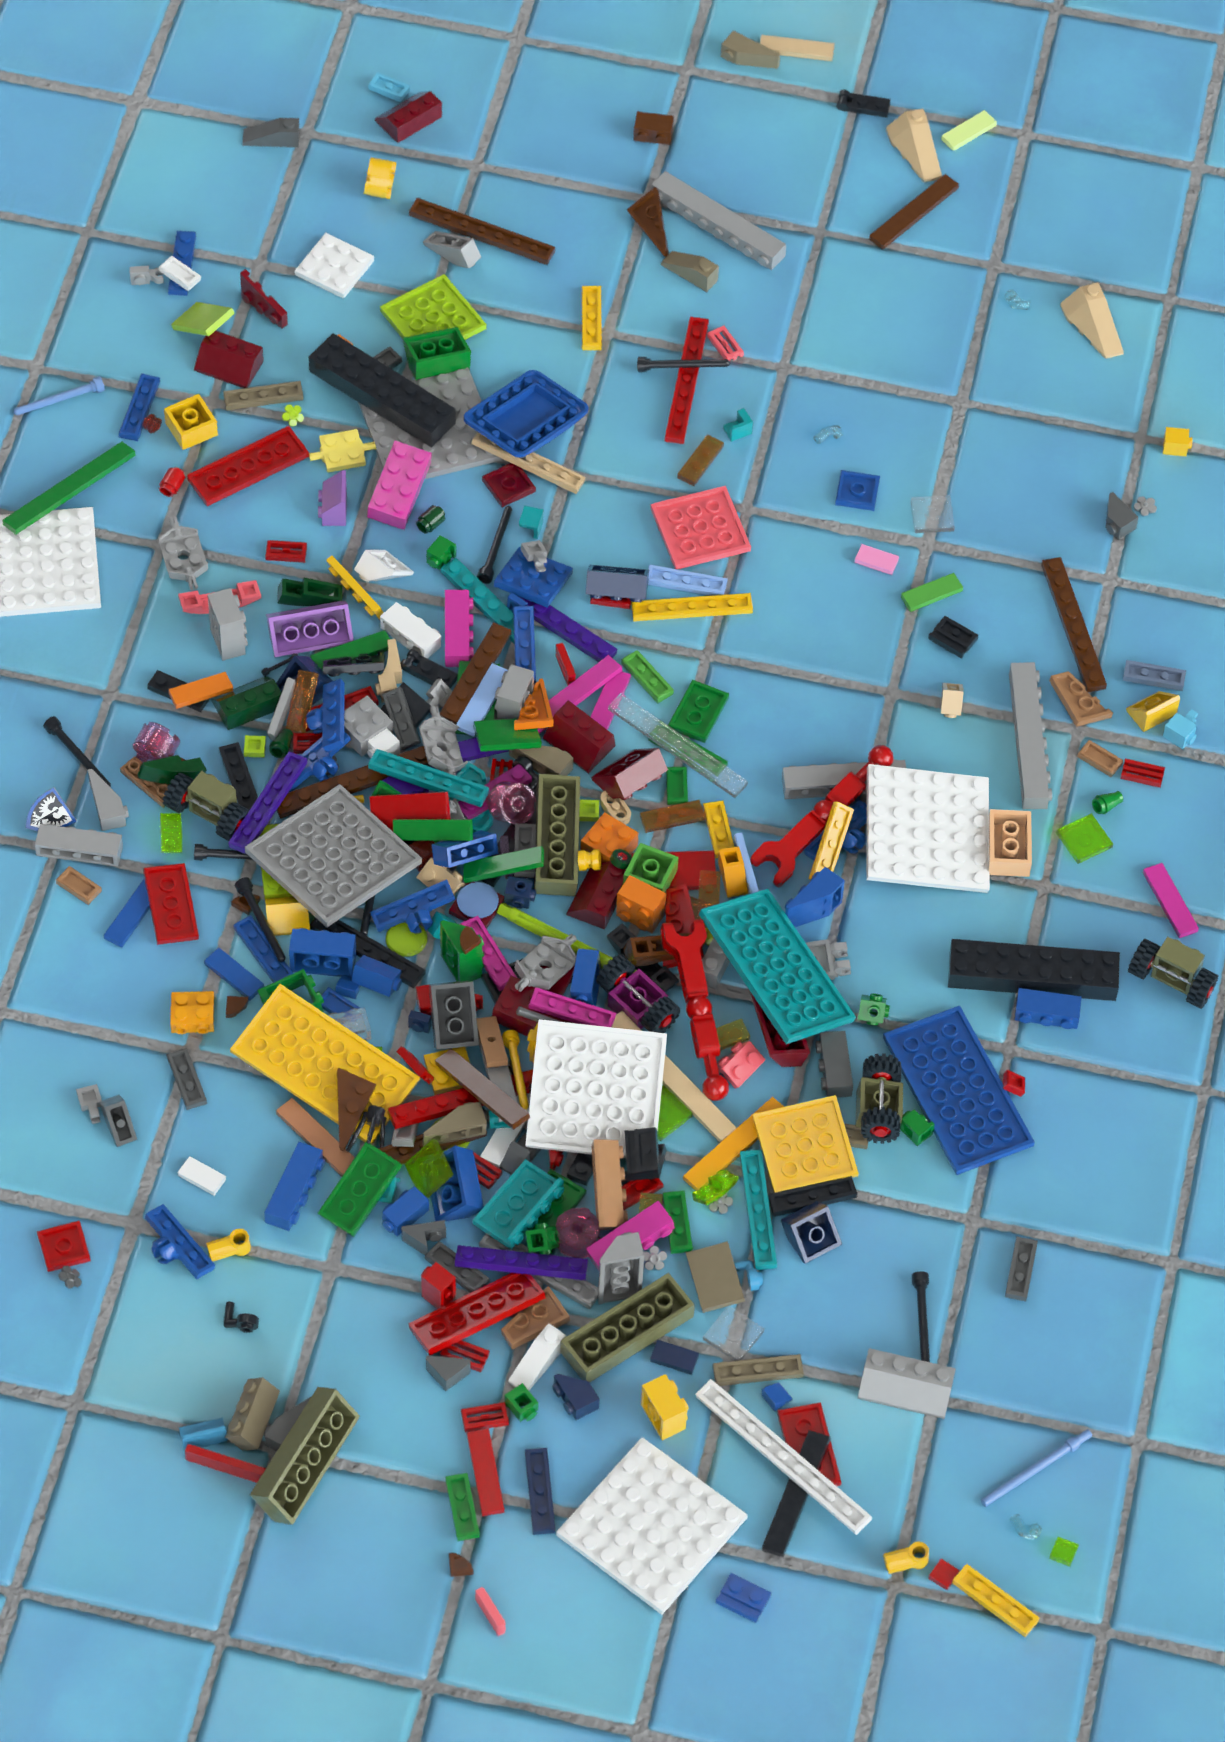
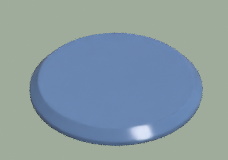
(477, 900)

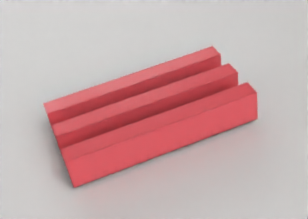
(714, 340)
(490, 1611)

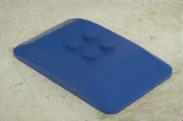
(526, 413)

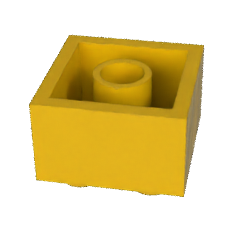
(190, 421)
(664, 1406)

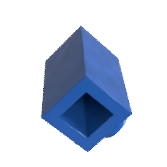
(376, 976)
(405, 1210)

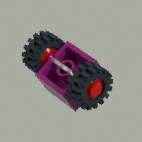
(637, 996)

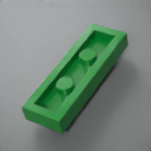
(676, 1207)
(462, 1507)

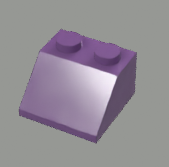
(333, 500)

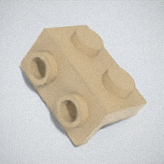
(434, 874)

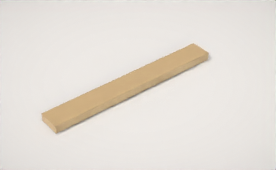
(687, 1091)

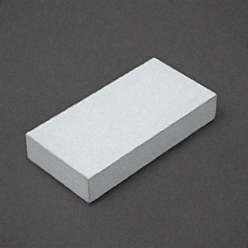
(179, 273)
(201, 1176)

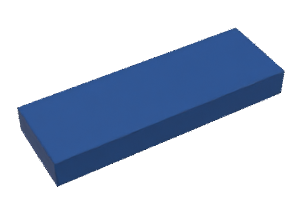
(234, 973)

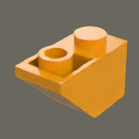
(732, 871)

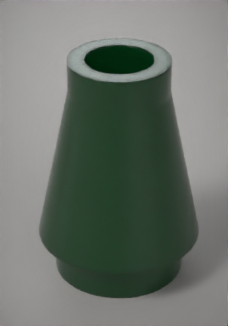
(280, 745)

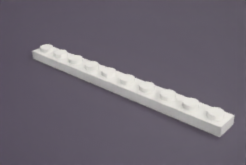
(783, 1457)

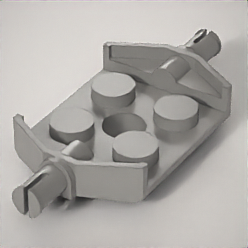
(178, 542)
(440, 733)
(551, 953)

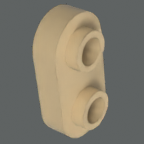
(616, 809)

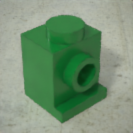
(440, 552)
(916, 1127)
(521, 1397)

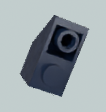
(577, 1395)

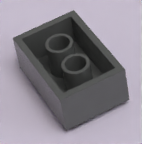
(453, 1014)

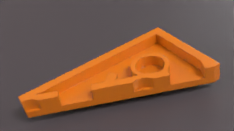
(536, 710)

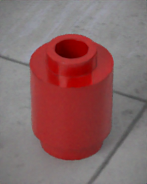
(171, 481)

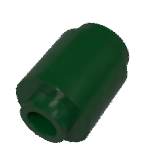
(430, 519)

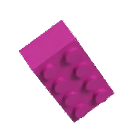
(399, 485)

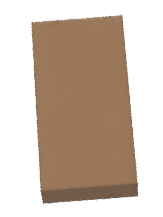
(1100, 758)
(78, 885)

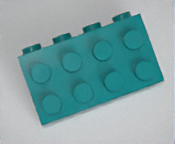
(519, 1204)

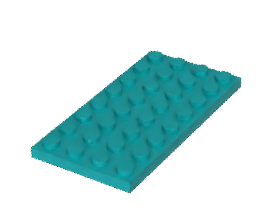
(777, 966)

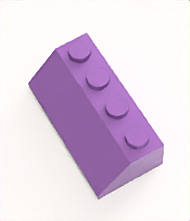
(309, 628)

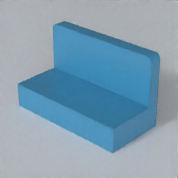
(203, 1433)

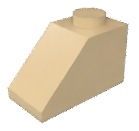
(951, 699)

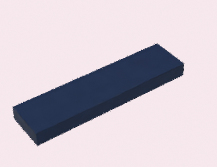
(540, 1491)

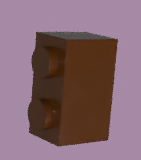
(653, 128)

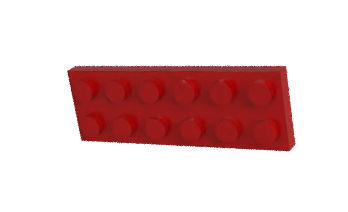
(248, 465)
(476, 1311)

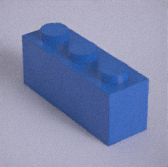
(459, 852)
(1047, 1008)

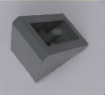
(448, 1370)

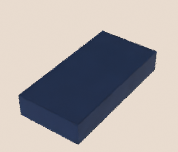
(674, 1357)

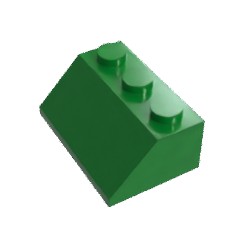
(437, 353)
(461, 966)

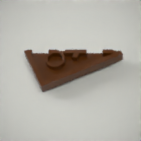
(649, 217)
(352, 1100)

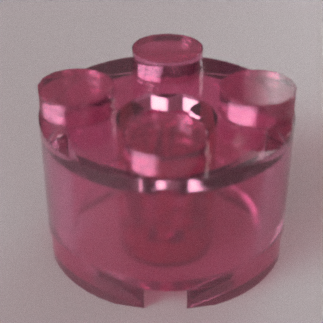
(155, 742)
(511, 802)
(577, 1231)

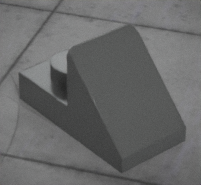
(517, 1154)
(418, 1234)

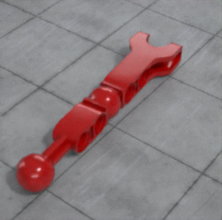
(810, 827)
(698, 1007)

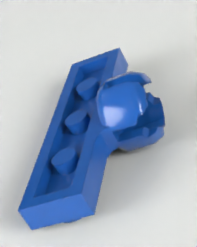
(329, 717)
(319, 762)
(853, 837)
(414, 908)
(177, 1243)

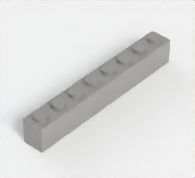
(719, 221)
(1029, 736)

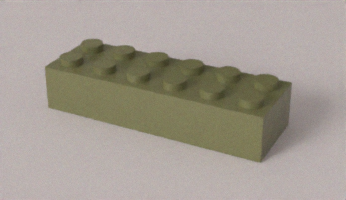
(558, 834)
(627, 1328)
(304, 1455)

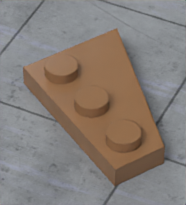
(1077, 701)
(534, 1319)

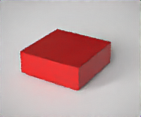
(1014, 1083)
(943, 1574)

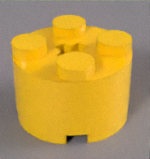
(379, 178)

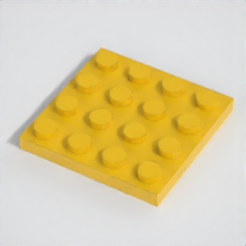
(805, 1144)

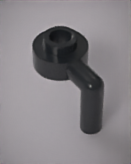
(527, 764)
(244, 1321)

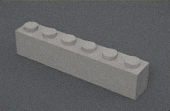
(819, 779)

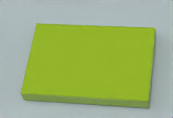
(202, 318)

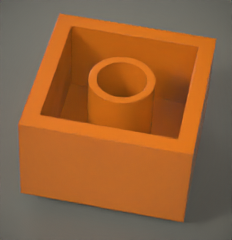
(608, 836)
(640, 904)

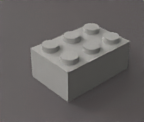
(227, 624)

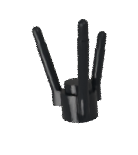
(374, 1118)

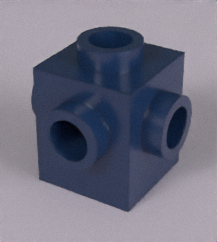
(519, 892)

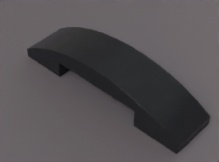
(660, 976)

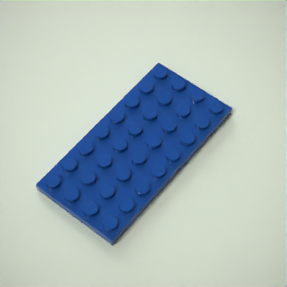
(958, 1090)

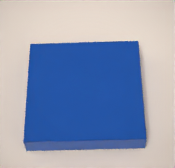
(857, 490)

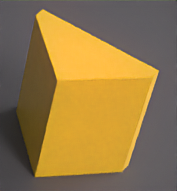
(1154, 709)
(286, 914)

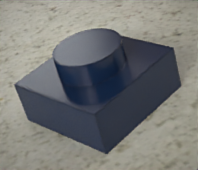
(419, 1022)

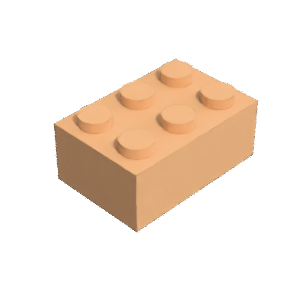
(1010, 843)

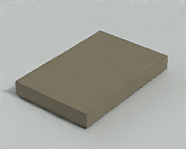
(715, 1277)

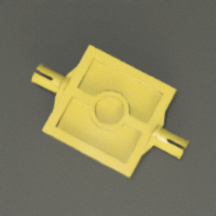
(342, 450)

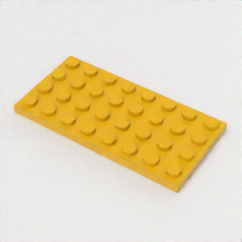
(306, 1047)

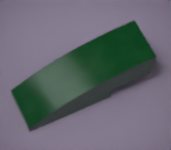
(308, 592)
(165, 769)

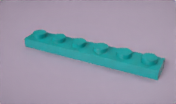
(482, 597)
(428, 777)
(758, 1210)

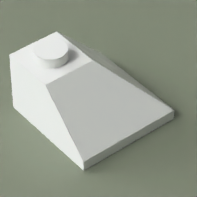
(380, 565)

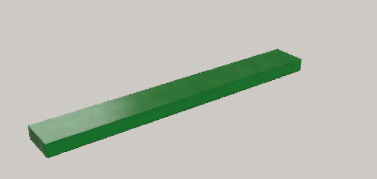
(68, 488)

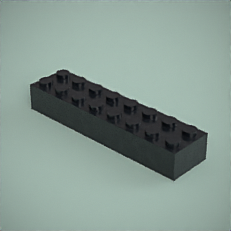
(382, 390)
(1033, 967)

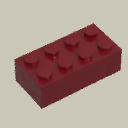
(507, 1005)

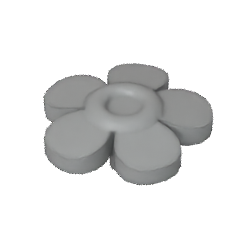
(1145, 506)
(721, 1204)
(654, 1258)

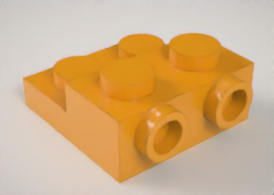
(192, 1012)

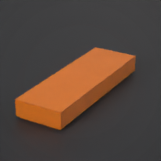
(200, 690)

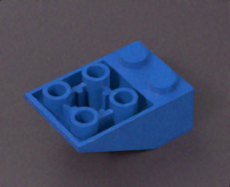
(816, 899)

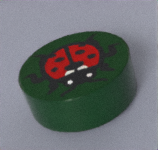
(620, 858)

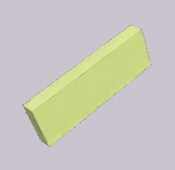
(968, 130)

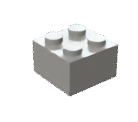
(514, 691)
(364, 722)

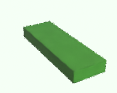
(932, 592)
(647, 676)

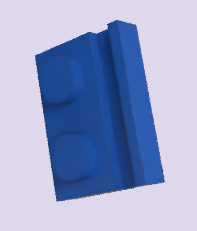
(743, 1597)

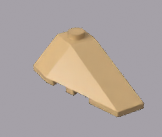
(913, 138)
(1091, 315)

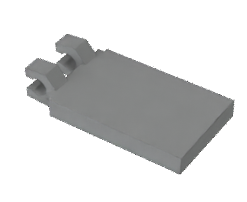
(826, 954)

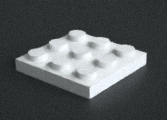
(334, 265)

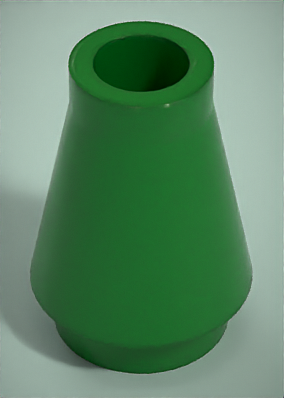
(1104, 803)

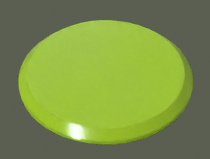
(405, 942)

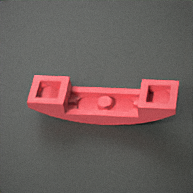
(198, 604)

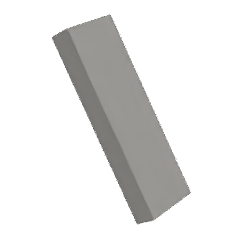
(281, 709)

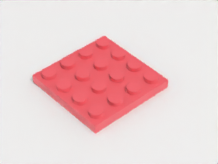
(700, 527)

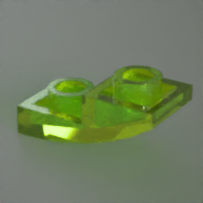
(171, 832)
(718, 1186)

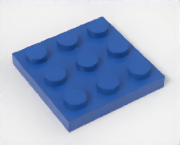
(524, 581)

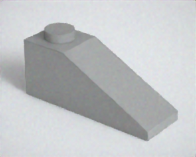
(456, 249)
(108, 803)

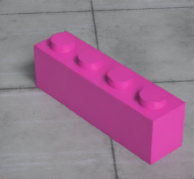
(457, 627)
(650, 1223)

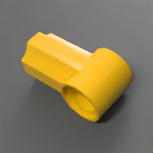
(227, 1245)
(904, 1559)

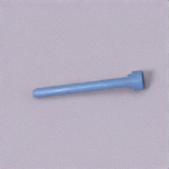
(95, 385)

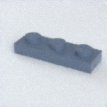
(1154, 675)

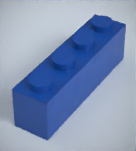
(294, 1186)

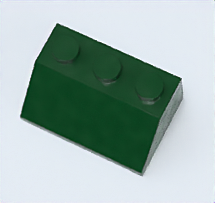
(247, 702)

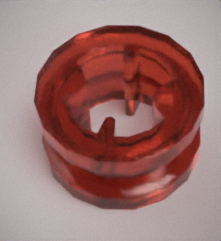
(152, 423)

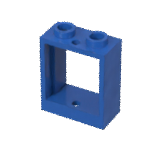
(584, 984)

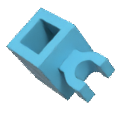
(1181, 729)

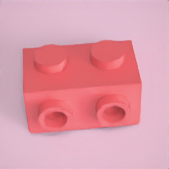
(740, 1063)

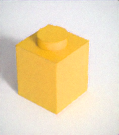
(1176, 441)

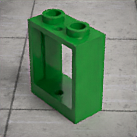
(292, 982)

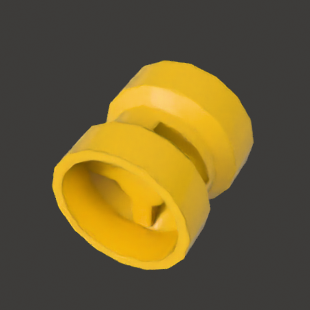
(589, 860)

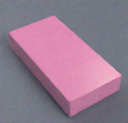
(876, 559)

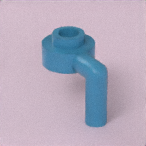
(754, 1278)

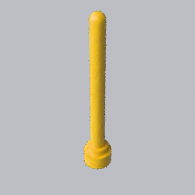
(511, 1041)

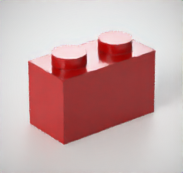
(438, 1285)

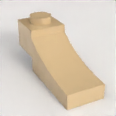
(392, 673)

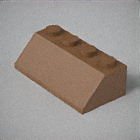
(607, 1183)

